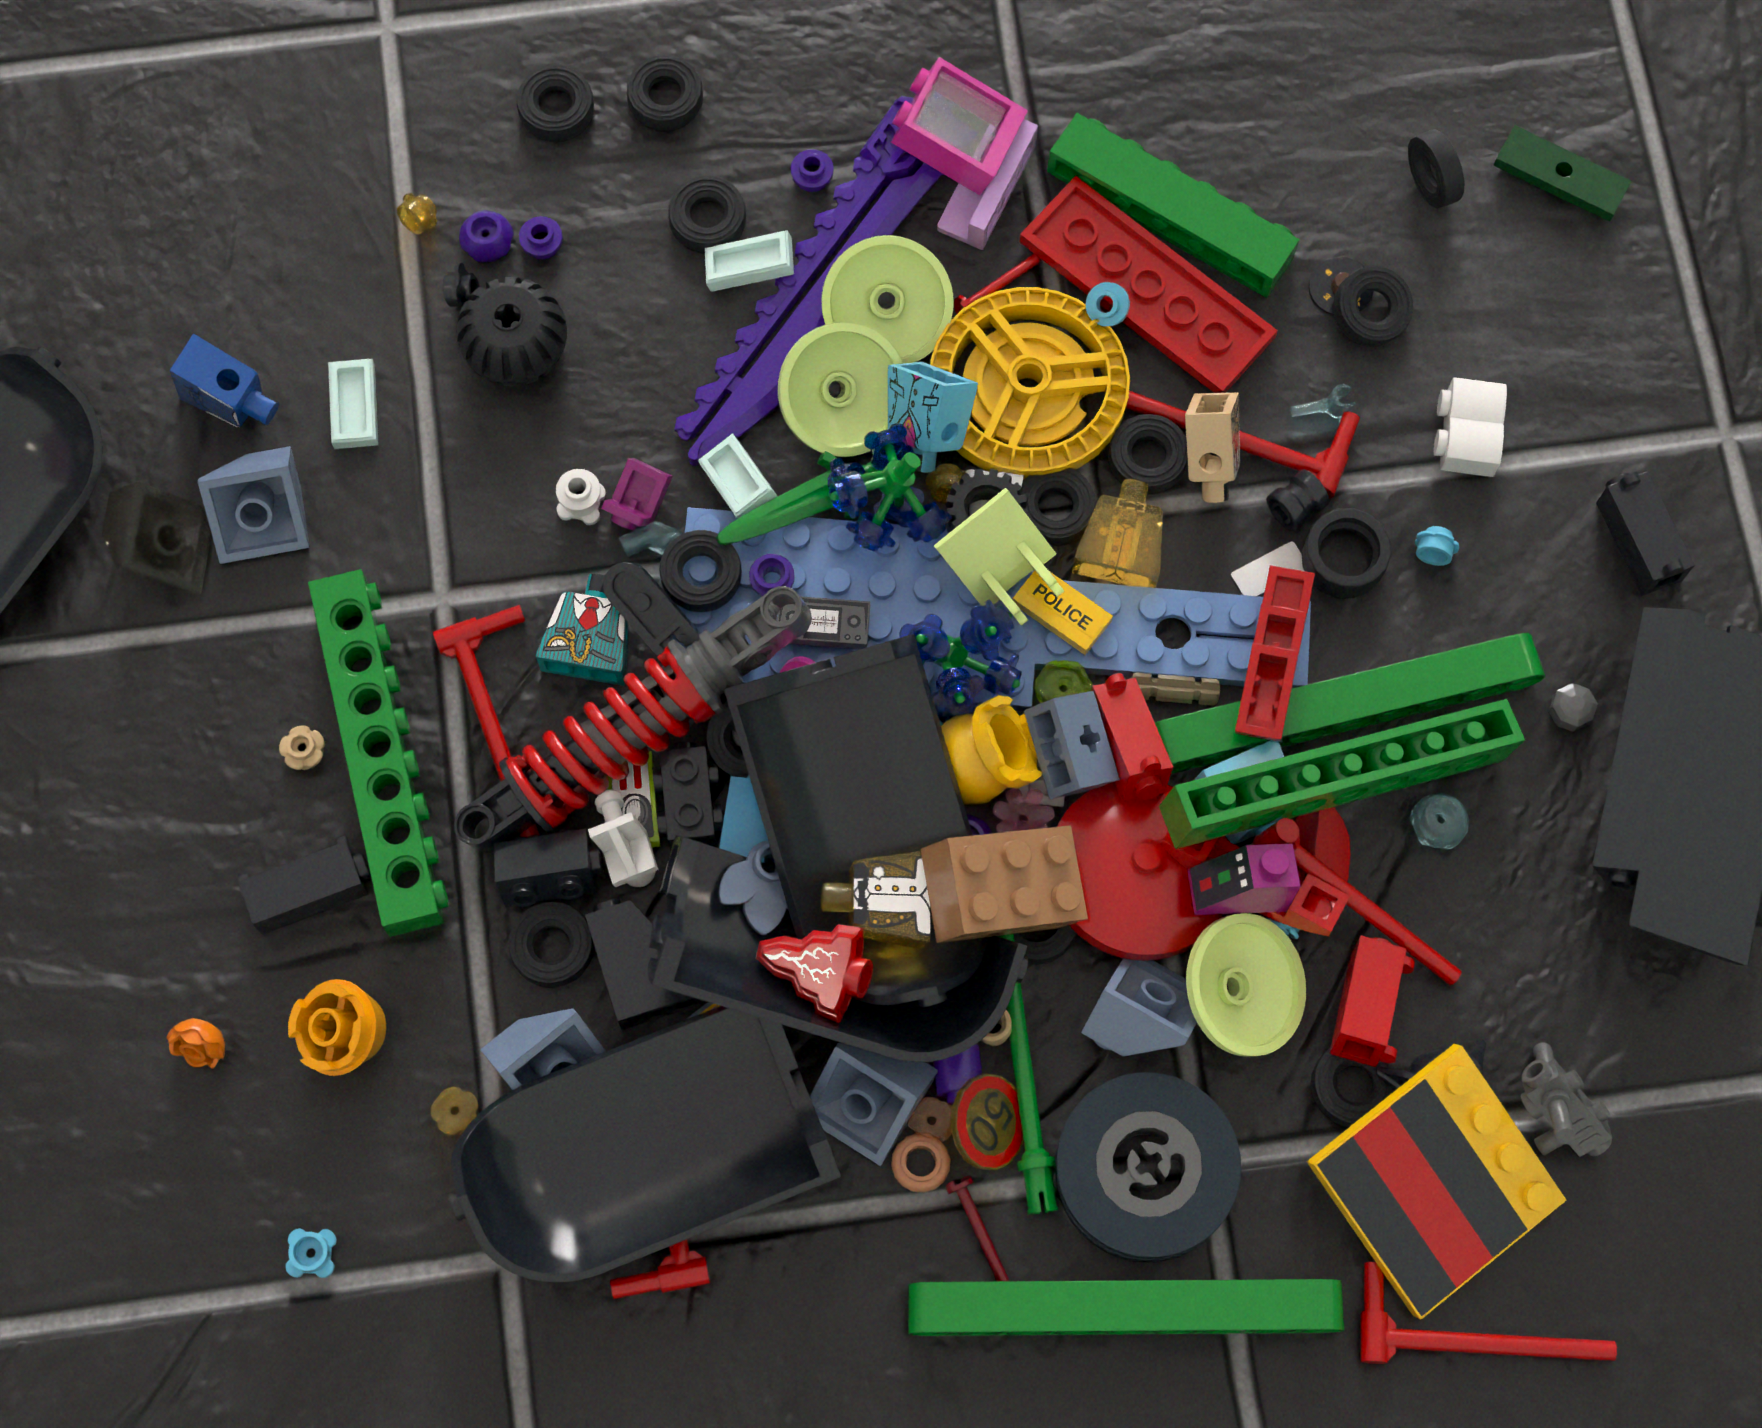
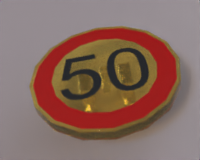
(987, 1122)

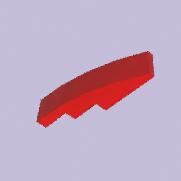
(1275, 653)

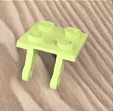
(997, 551)

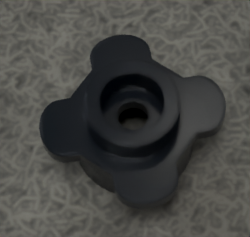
(459, 285)

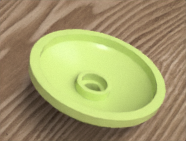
(908, 272)
(859, 363)
(1262, 980)

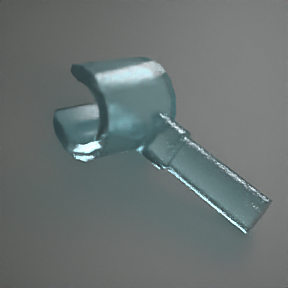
(1330, 404)

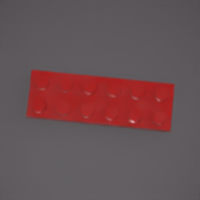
(1169, 297)

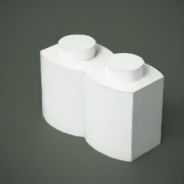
(1472, 427)

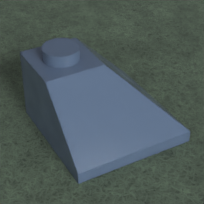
(255, 506)
(1141, 1010)
(541, 1046)
(869, 1098)

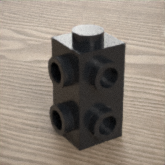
(686, 785)
(547, 867)

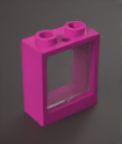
(957, 125)

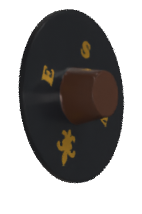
(1327, 278)

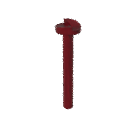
(978, 1226)

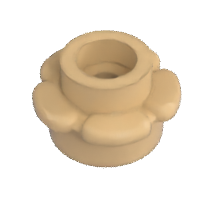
(302, 759)

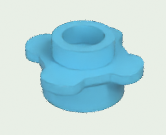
(300, 1243)

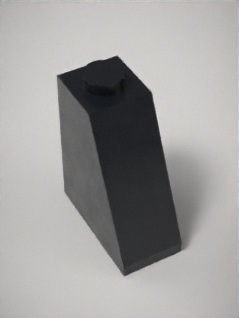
(622, 946)

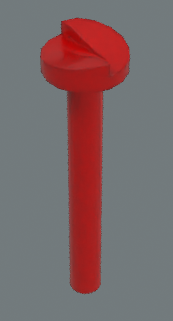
(961, 302)

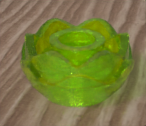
(1061, 673)

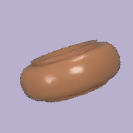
(920, 1183)

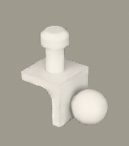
(623, 843)

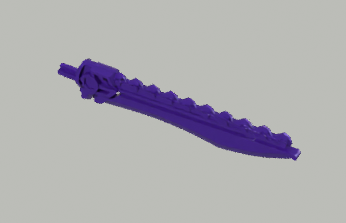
(757, 393)

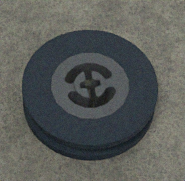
(1193, 1134)

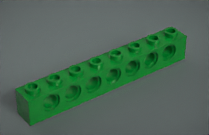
(334, 602)
(1340, 773)

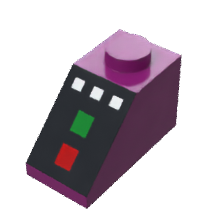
(1246, 881)

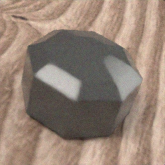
(1572, 707)

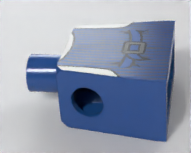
(220, 384)

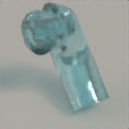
(654, 536)

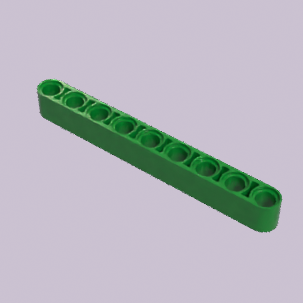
(1362, 699)
(1125, 1307)

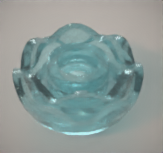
(1433, 833)

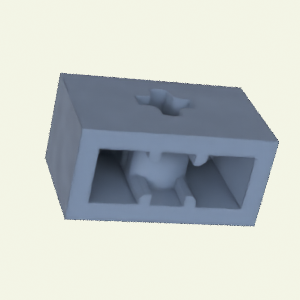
(1071, 744)

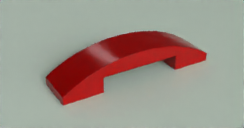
(1312, 909)

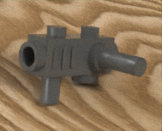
(1561, 1101)

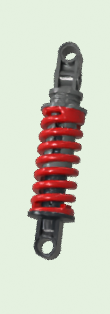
(620, 732)

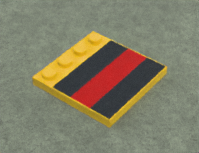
(1436, 1181)

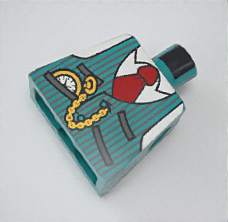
(586, 637)

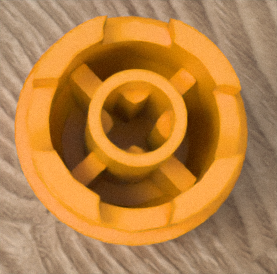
(337, 1027)

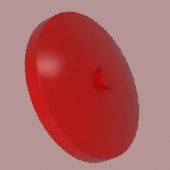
(1130, 884)

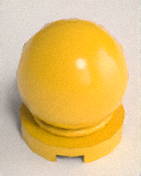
(990, 750)

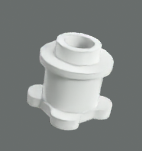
(583, 505)

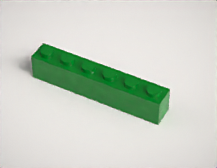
(1174, 205)

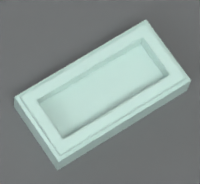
(749, 261)
(353, 403)
(736, 477)

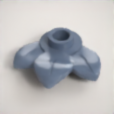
(755, 889)

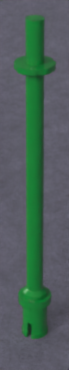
(1035, 1161)

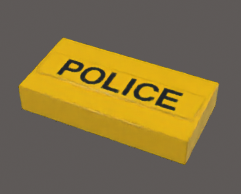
(1067, 616)

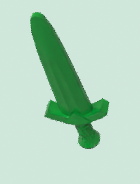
(787, 508)

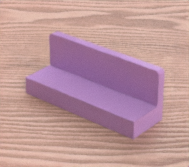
(974, 216)

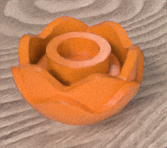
(197, 1042)

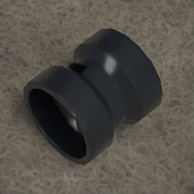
(1297, 500)

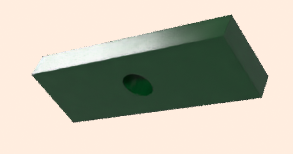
(1582, 180)

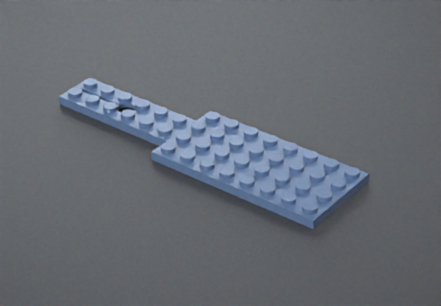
(917, 581)

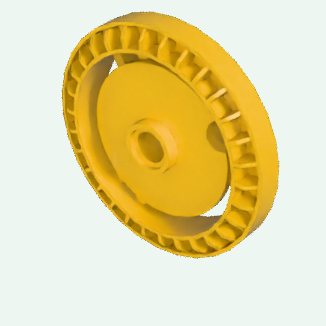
(1052, 359)

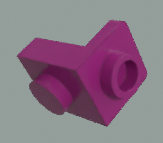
(637, 495)

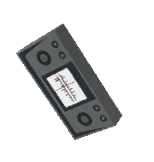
(833, 623)

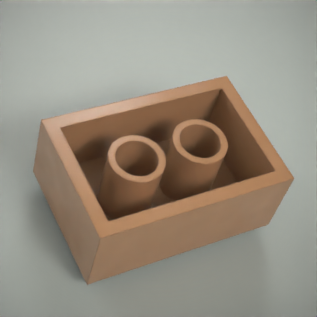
(1003, 883)

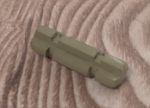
(1178, 688)

